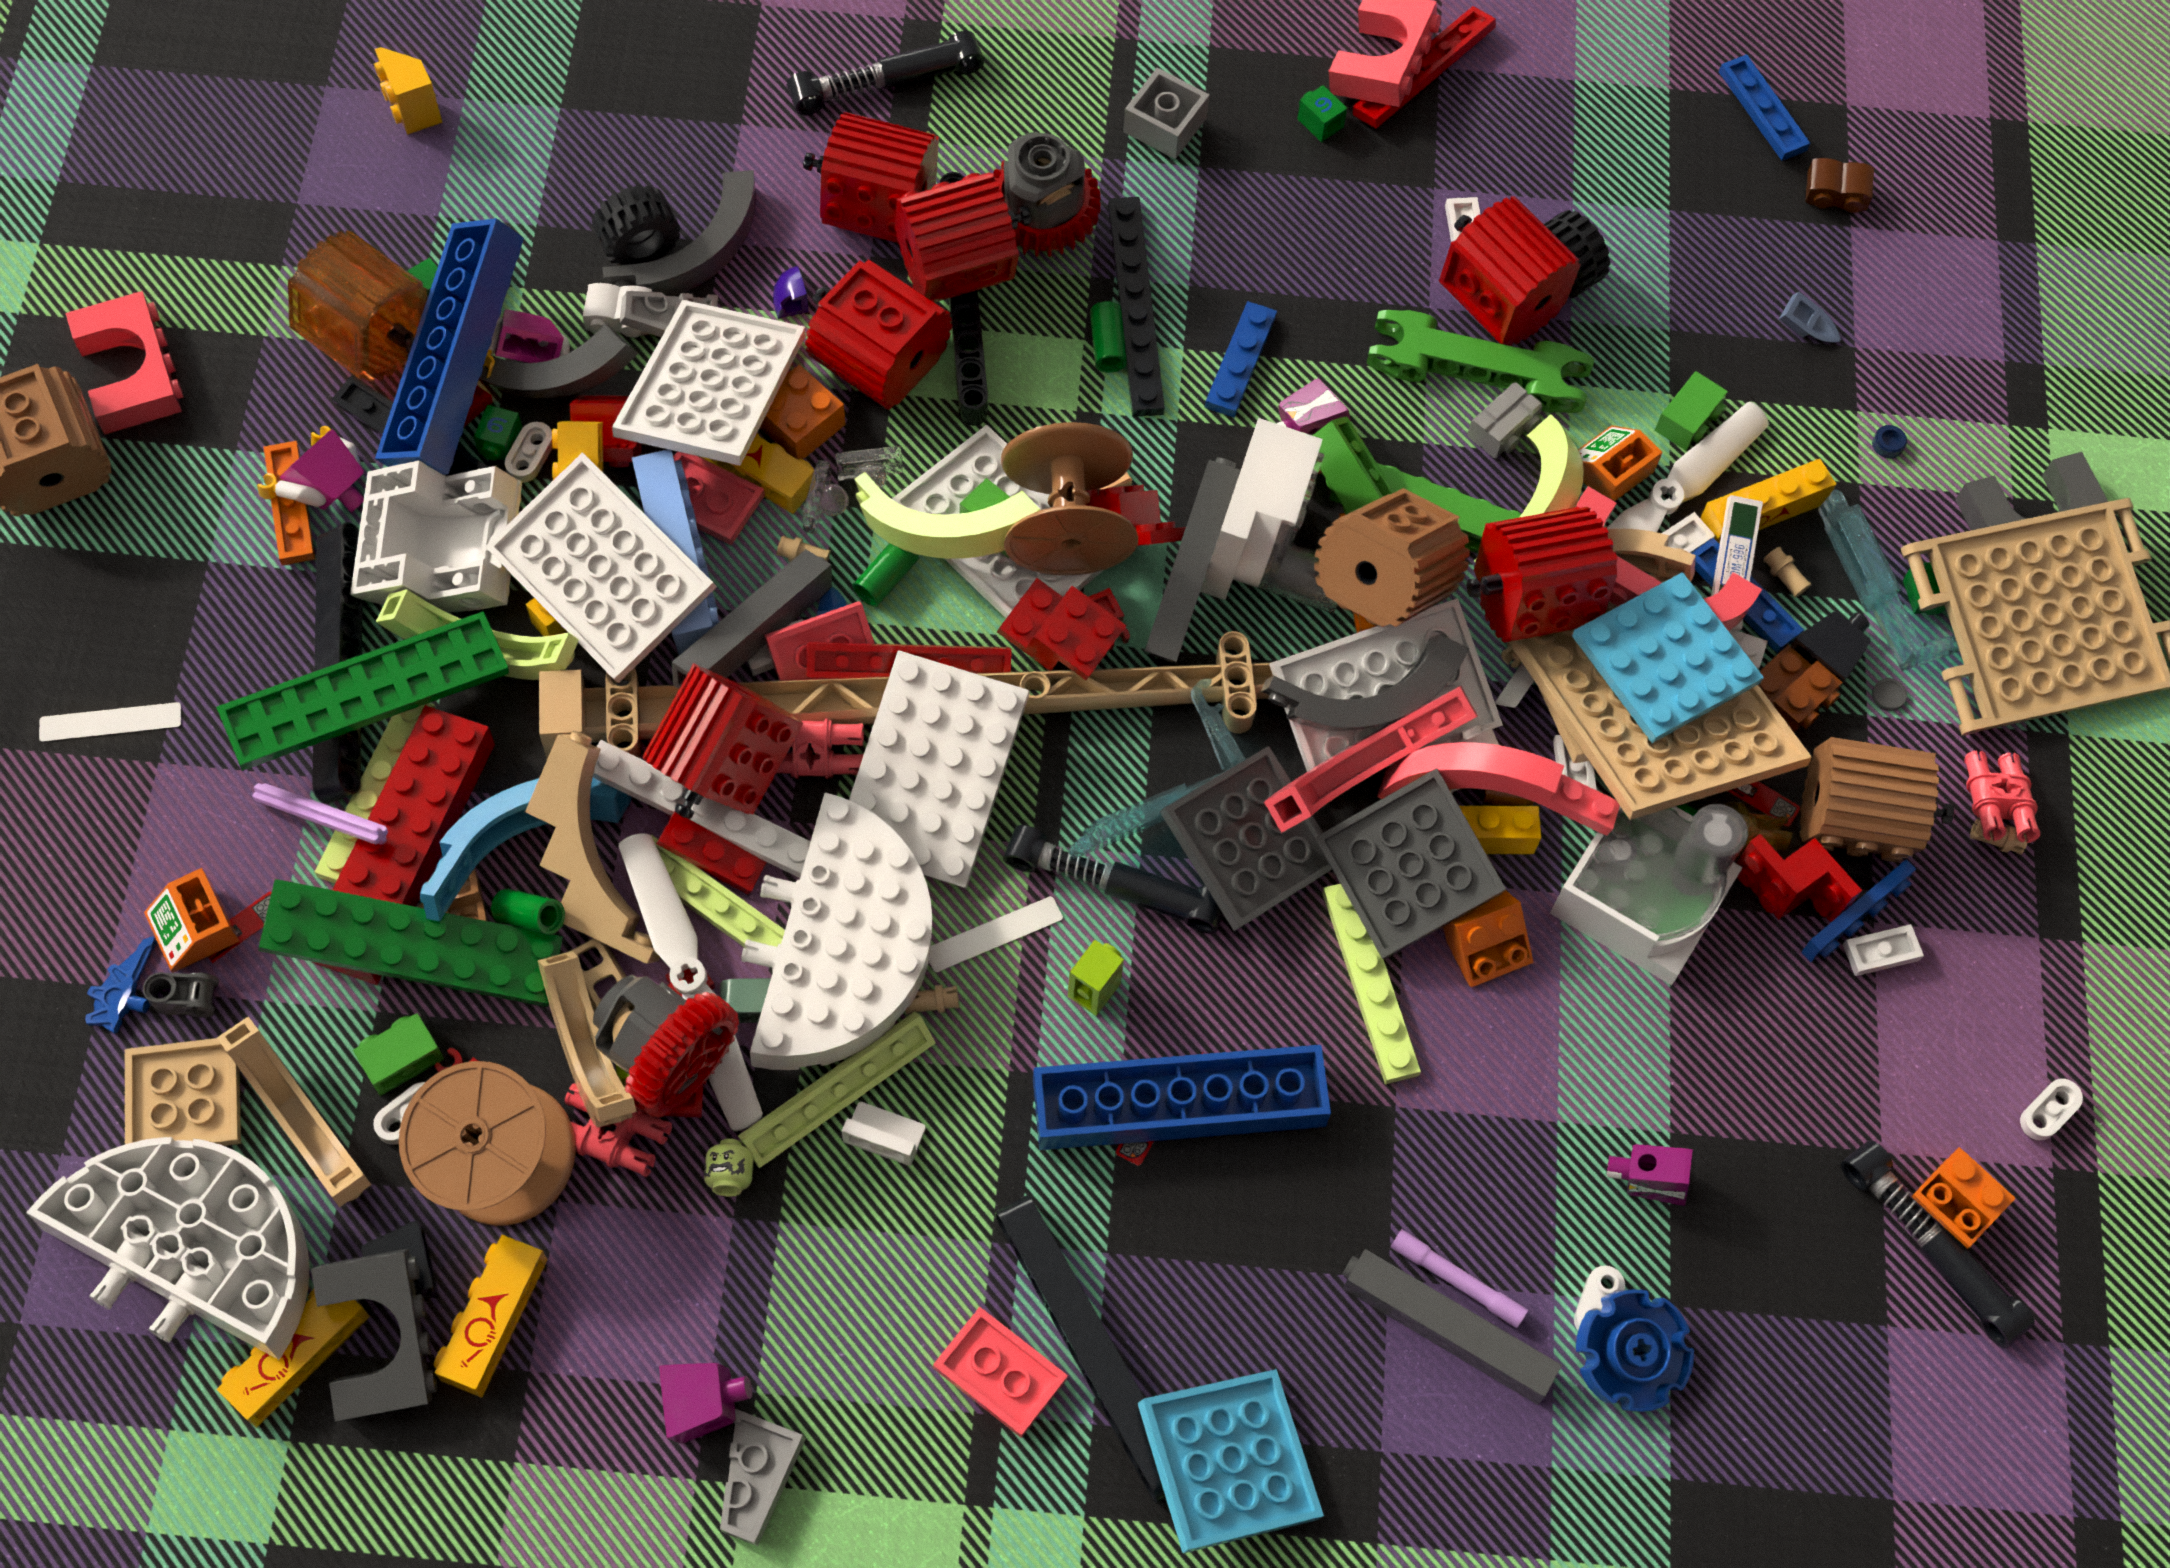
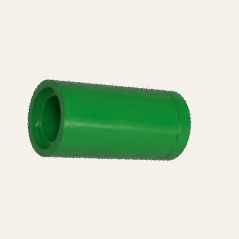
(1108, 337)
(884, 574)
(528, 911)

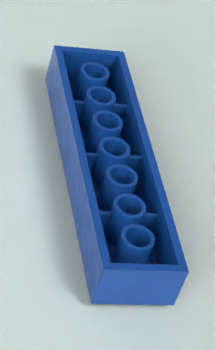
(450, 345)
(1180, 1097)

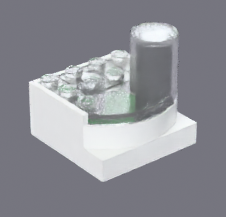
(1264, 519)
(1655, 884)

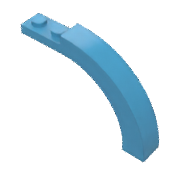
(490, 826)

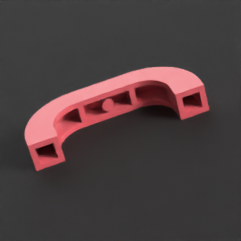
(1728, 604)

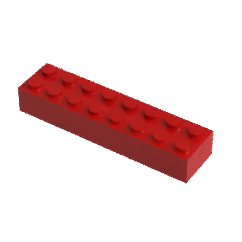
(418, 809)

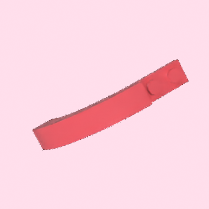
(1368, 756)
(1508, 772)

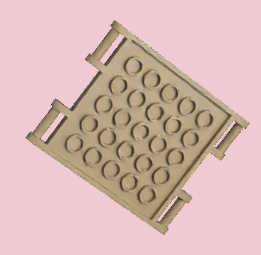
(2045, 614)

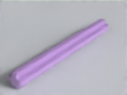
(320, 813)

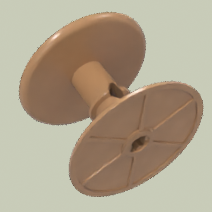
(1065, 463)
(487, 1143)

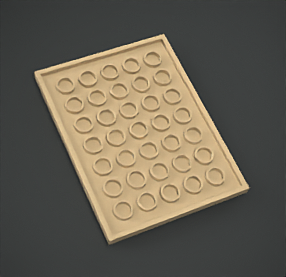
(1708, 756)

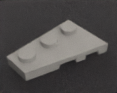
(653, 310)
(758, 1472)

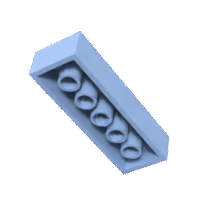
(669, 507)

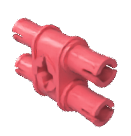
(824, 762)
(2002, 796)
(614, 1146)

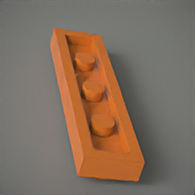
(289, 516)

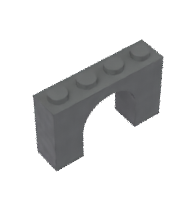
(2066, 477)
(390, 1281)

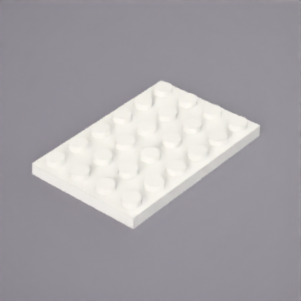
(709, 382)
(949, 483)
(600, 567)
(1374, 662)
(939, 760)

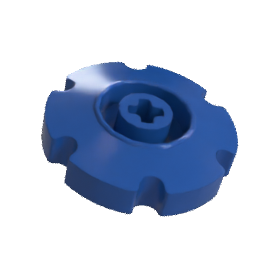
(1608, 1343)

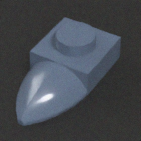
(1809, 319)

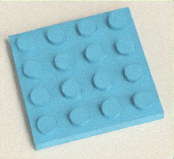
(1667, 657)
(1229, 1460)

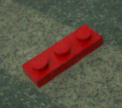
(711, 853)

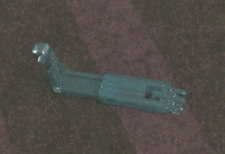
(1877, 583)
(1146, 812)

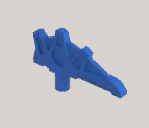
(118, 991)

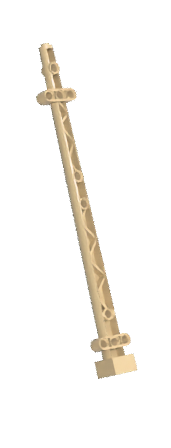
(571, 707)

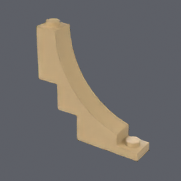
(590, 899)

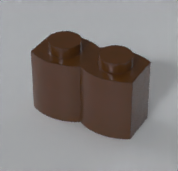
(1839, 184)

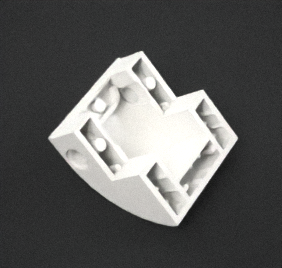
(432, 536)

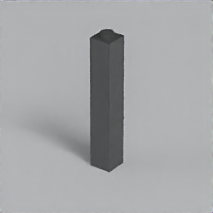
(1192, 560)
(765, 611)
(1450, 1326)

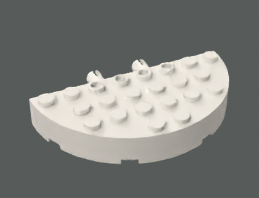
(849, 945)
(191, 1228)

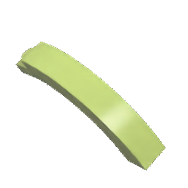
(1560, 469)
(936, 534)
(525, 656)

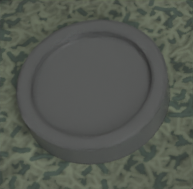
(1889, 694)

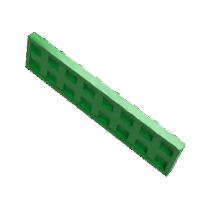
(362, 690)
(405, 944)

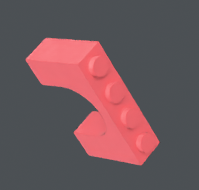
(1388, 76)
(150, 390)

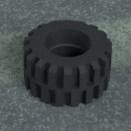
(636, 226)
(1586, 244)

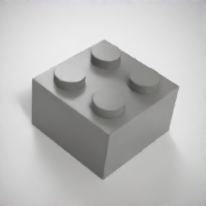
(1166, 113)

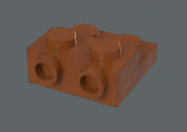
(1798, 687)

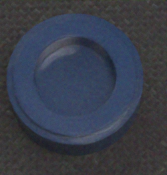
(1889, 441)

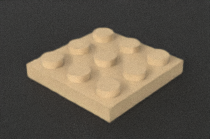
(182, 1093)

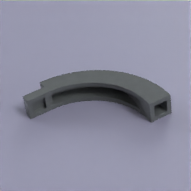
(706, 253)
(567, 375)
(1423, 682)

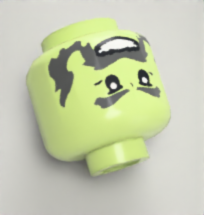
(728, 1168)

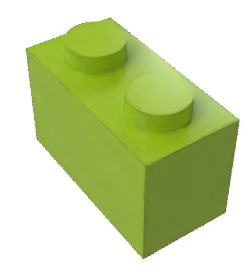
(1096, 976)

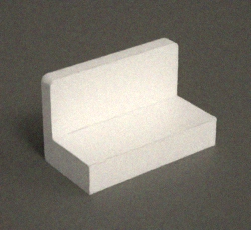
(883, 1133)

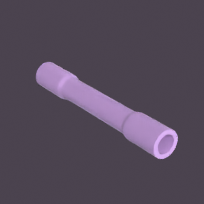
(1494, 1301)

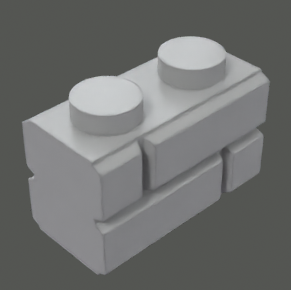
(1505, 421)

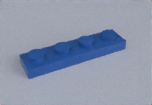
(1764, 107)
(1240, 359)
(1765, 615)
(1850, 920)

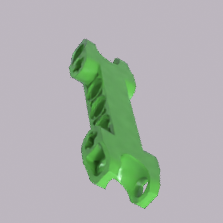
(1480, 361)

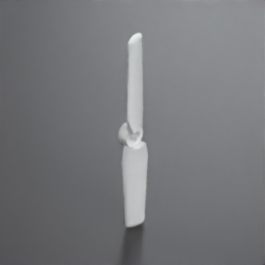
(1696, 469)
(678, 947)

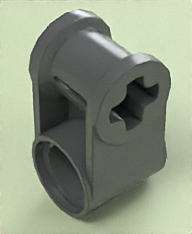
(189, 993)

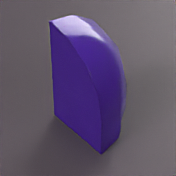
(790, 294)

